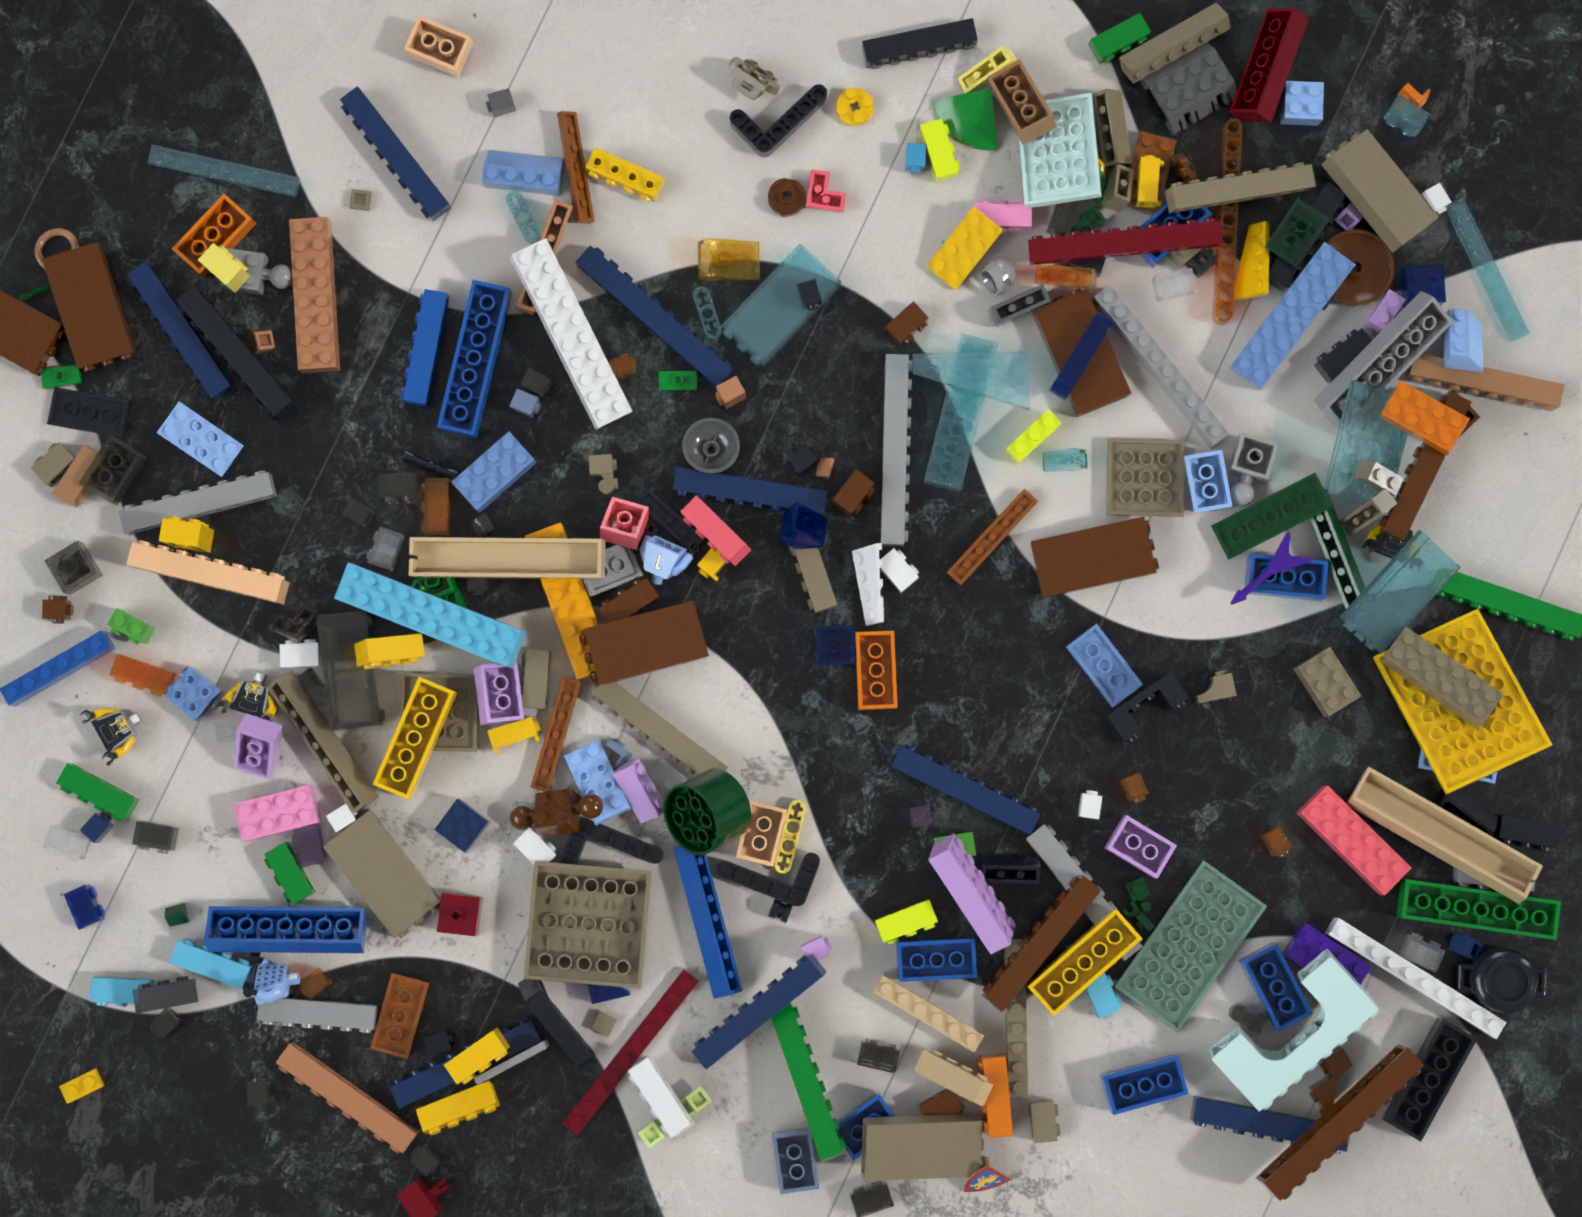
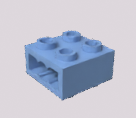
(193, 693)

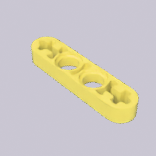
(786, 835)

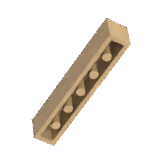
(928, 1013)

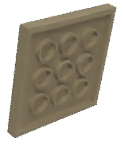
(1145, 477)
(461, 724)

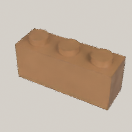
(69, 487)

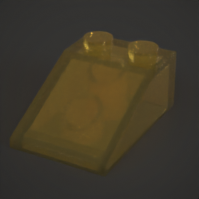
(728, 259)

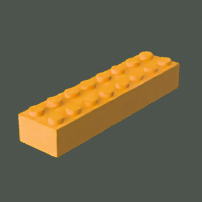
(570, 608)

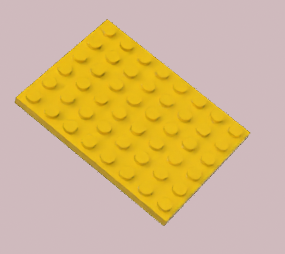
(1450, 744)

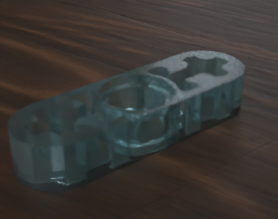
(512, 207)
(716, 325)

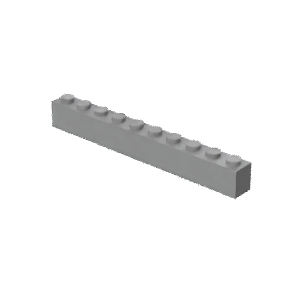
(1160, 366)
(894, 450)

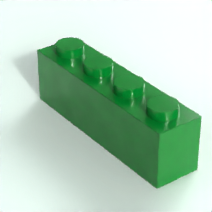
(97, 791)

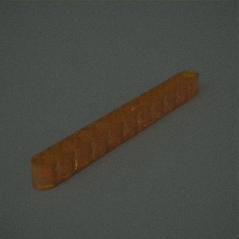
(1227, 231)

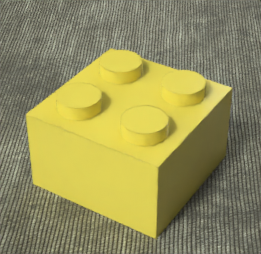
(220, 263)

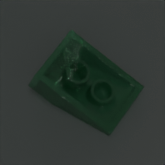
(1297, 231)

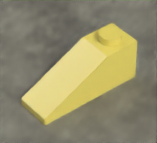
(977, 76)

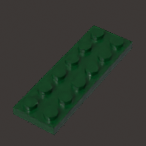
(1272, 516)

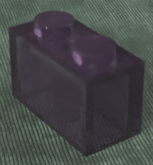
(309, 846)

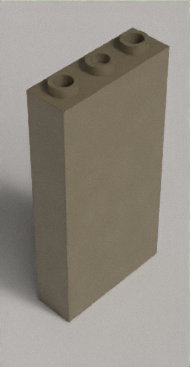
(1379, 190)
(383, 874)
(921, 1147)

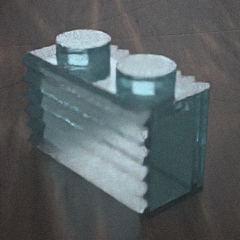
(1406, 116)

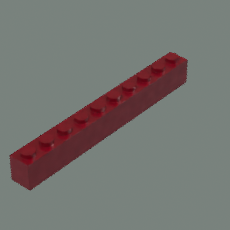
(1125, 242)

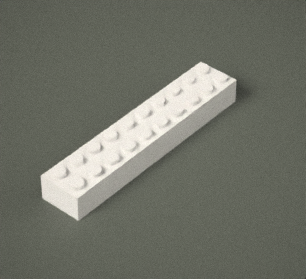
(570, 333)

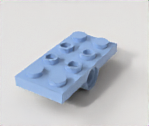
(200, 439)
(595, 776)

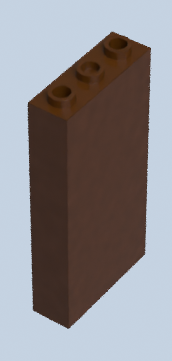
(89, 306)
(1061, 329)
(27, 334)
(1094, 557)
(643, 644)

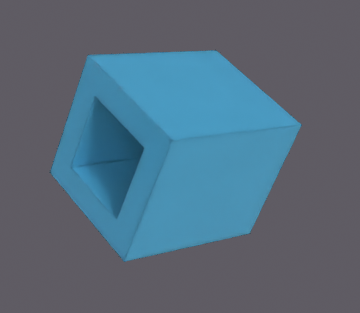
(915, 157)

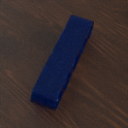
(1081, 356)

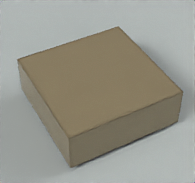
(360, 200)
(603, 1023)

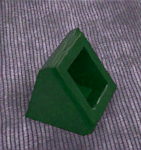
(176, 915)

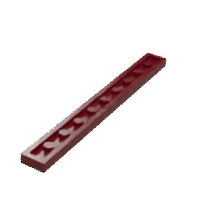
(630, 1052)

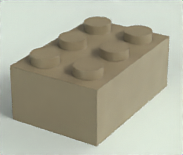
(1327, 682)

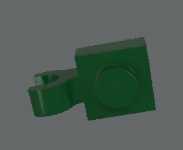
(1089, 219)
(1138, 891)
(1141, 920)

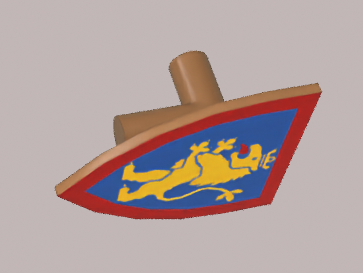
(985, 1178)

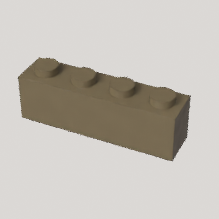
(1112, 128)
(815, 579)

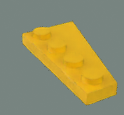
(1253, 270)

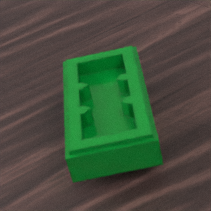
(61, 377)
(677, 380)

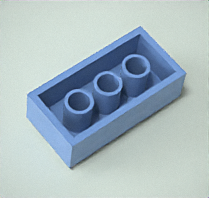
(494, 472)

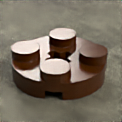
(1182, 169)
(796, 201)

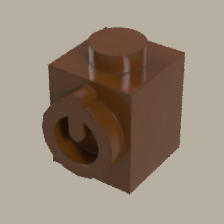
(57, 609)

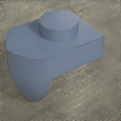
(617, 746)

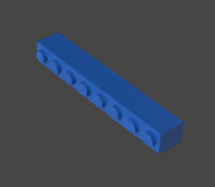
(708, 923)

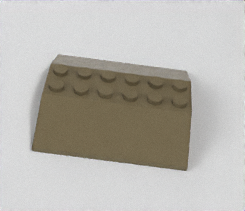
(587, 924)

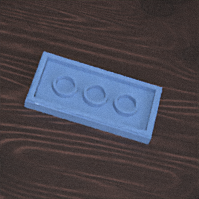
(1104, 665)

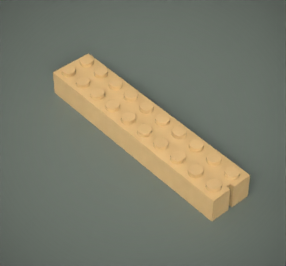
(507, 558)
(1444, 835)

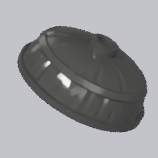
(711, 434)

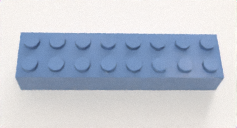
(1292, 316)

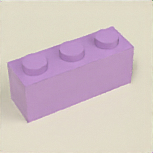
(639, 790)

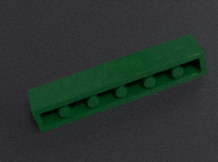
(1338, 555)

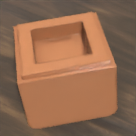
(262, 341)
(825, 467)

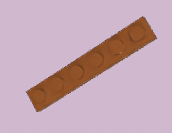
(575, 167)
(992, 537)
(556, 734)

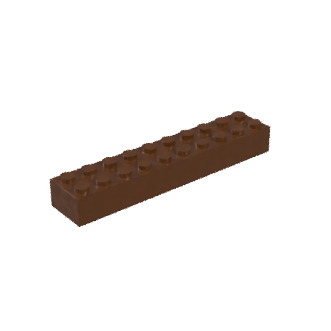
(1340, 1122)

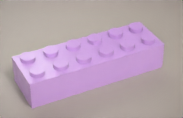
(972, 893)

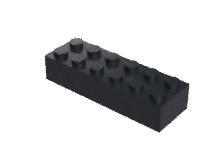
(1443, 1057)

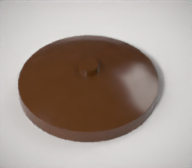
(1372, 270)

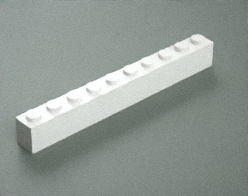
(1415, 978)

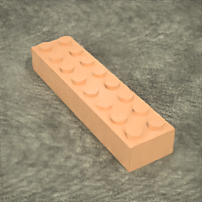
(203, 571)

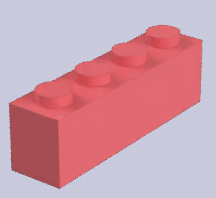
(715, 530)

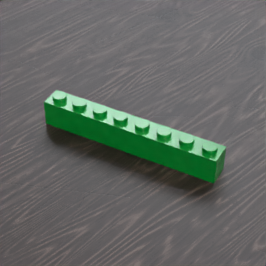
(1513, 605)
(807, 1084)

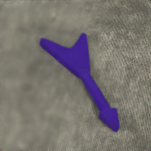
(1280, 562)

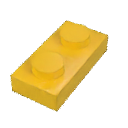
(81, 1086)

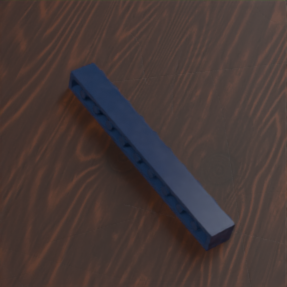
(654, 317)

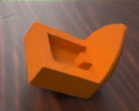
(1413, 96)

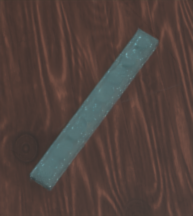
(224, 170)
(1487, 270)

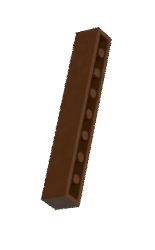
(1418, 479)
(1040, 943)

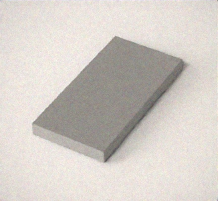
(510, 1062)

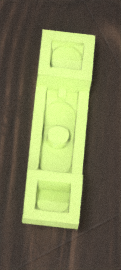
(692, 1103)

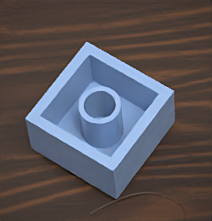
(1302, 103)

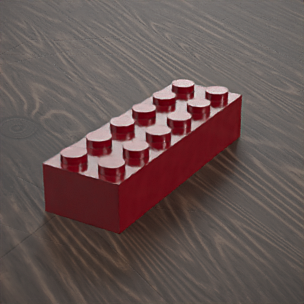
(1269, 65)

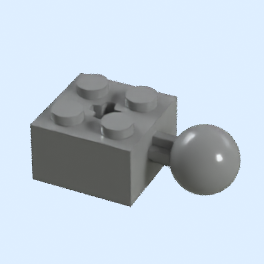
(257, 269)
(1241, 464)

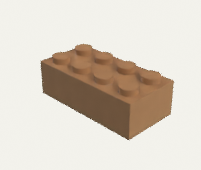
(1021, 102)

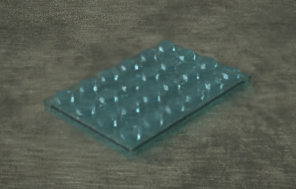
(1361, 438)

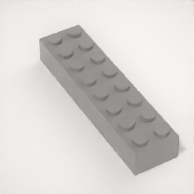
(1388, 353)

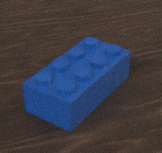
(1162, 217)
(1300, 582)
(936, 959)
(1275, 986)
(1144, 1084)

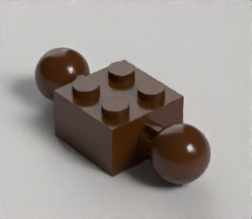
(557, 812)

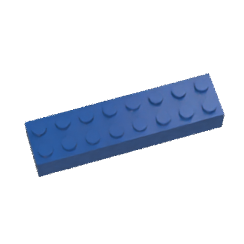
(474, 359)
(285, 929)

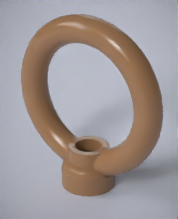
(51, 233)

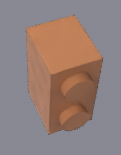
(730, 392)

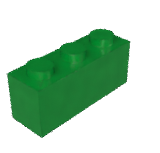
(1120, 39)
(289, 873)

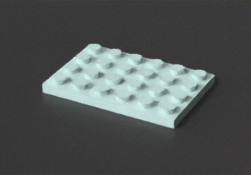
(1065, 160)

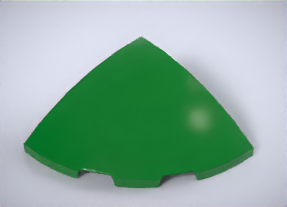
(970, 118)
(441, 587)

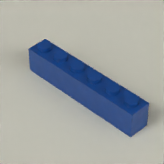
(425, 348)
(57, 668)

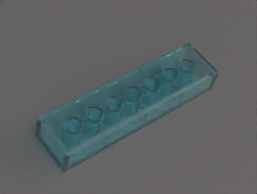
(956, 427)

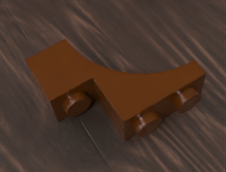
(1323, 1090)

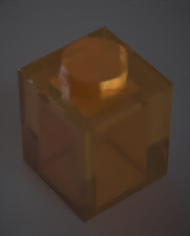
(623, 366)
(1134, 787)
(1276, 842)
(314, 983)

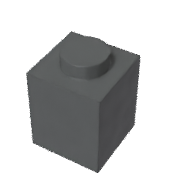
(500, 102)

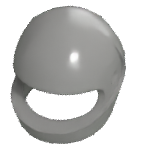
(1000, 272)

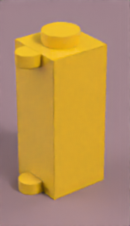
(1148, 182)
(711, 564)
(514, 733)

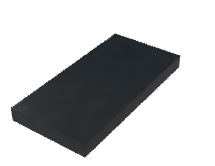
(88, 412)

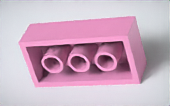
(277, 813)

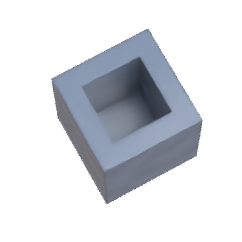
(525, 403)

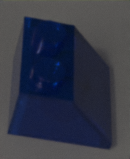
(803, 528)

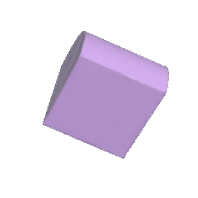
(1349, 217)

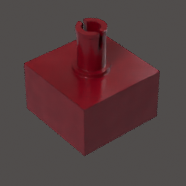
(459, 914)
(420, 1199)

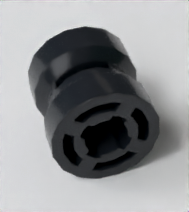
(780, 910)

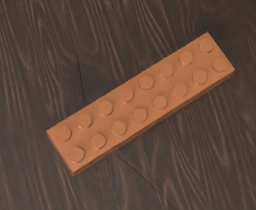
(314, 295)

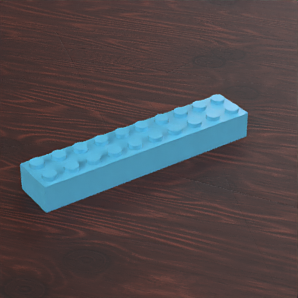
(430, 615)

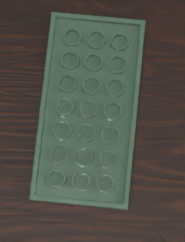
(1190, 946)

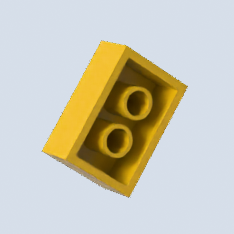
(186, 534)
(389, 651)
(477, 1057)

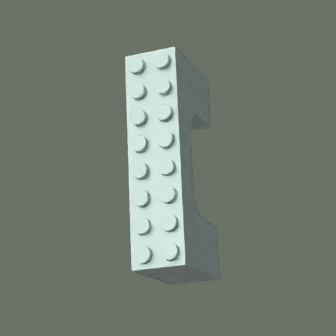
(1268, 1074)

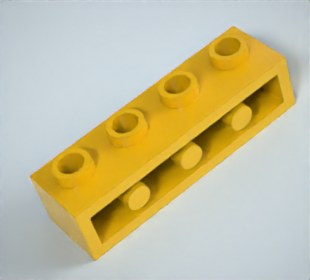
(625, 175)
(458, 1108)

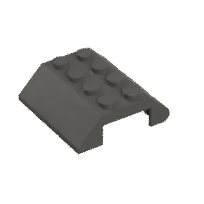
(1191, 86)

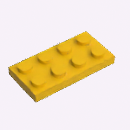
(964, 248)

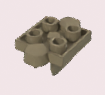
(752, 79)

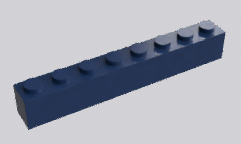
(395, 153)
(180, 331)
(747, 491)
(965, 790)
(759, 1011)
(437, 1077)
(1249, 1119)

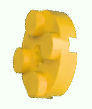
(853, 96)

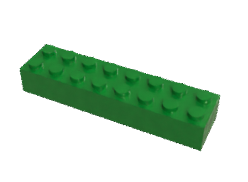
(1477, 909)

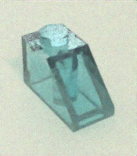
(1065, 460)

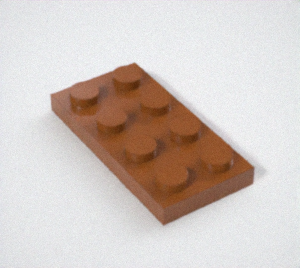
(1160, 148)
(400, 1015)

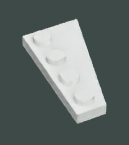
(868, 576)

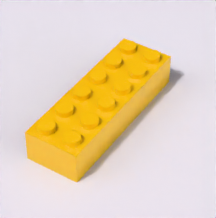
(415, 738)
(1084, 961)

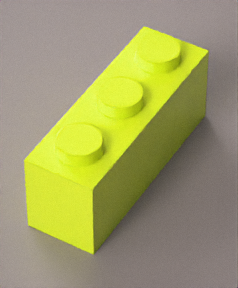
(939, 150)
(1033, 436)
(906, 922)

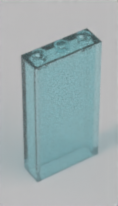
(775, 309)
(1399, 592)

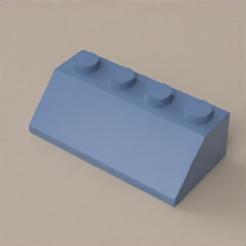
(522, 172)

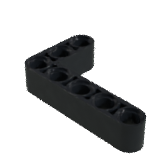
(781, 124)
(608, 840)
(771, 882)
(555, 1022)

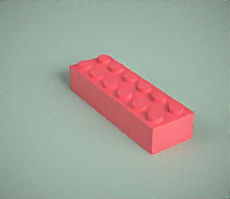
(1353, 840)

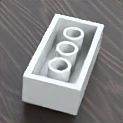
(661, 1098)

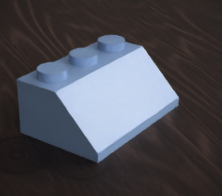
(1463, 342)
(1208, 482)

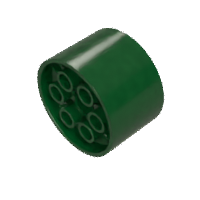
(707, 811)

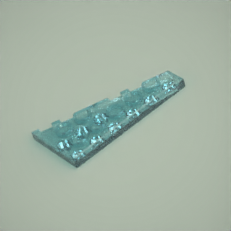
(989, 374)

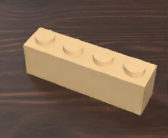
(955, 1078)

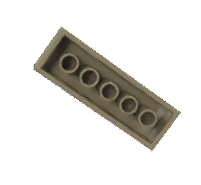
(1441, 678)

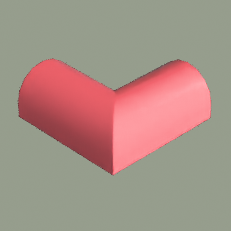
(820, 197)

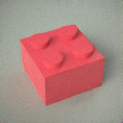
(624, 523)

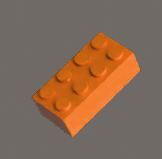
(222, 225)
(1424, 418)
(876, 670)
(997, 1106)

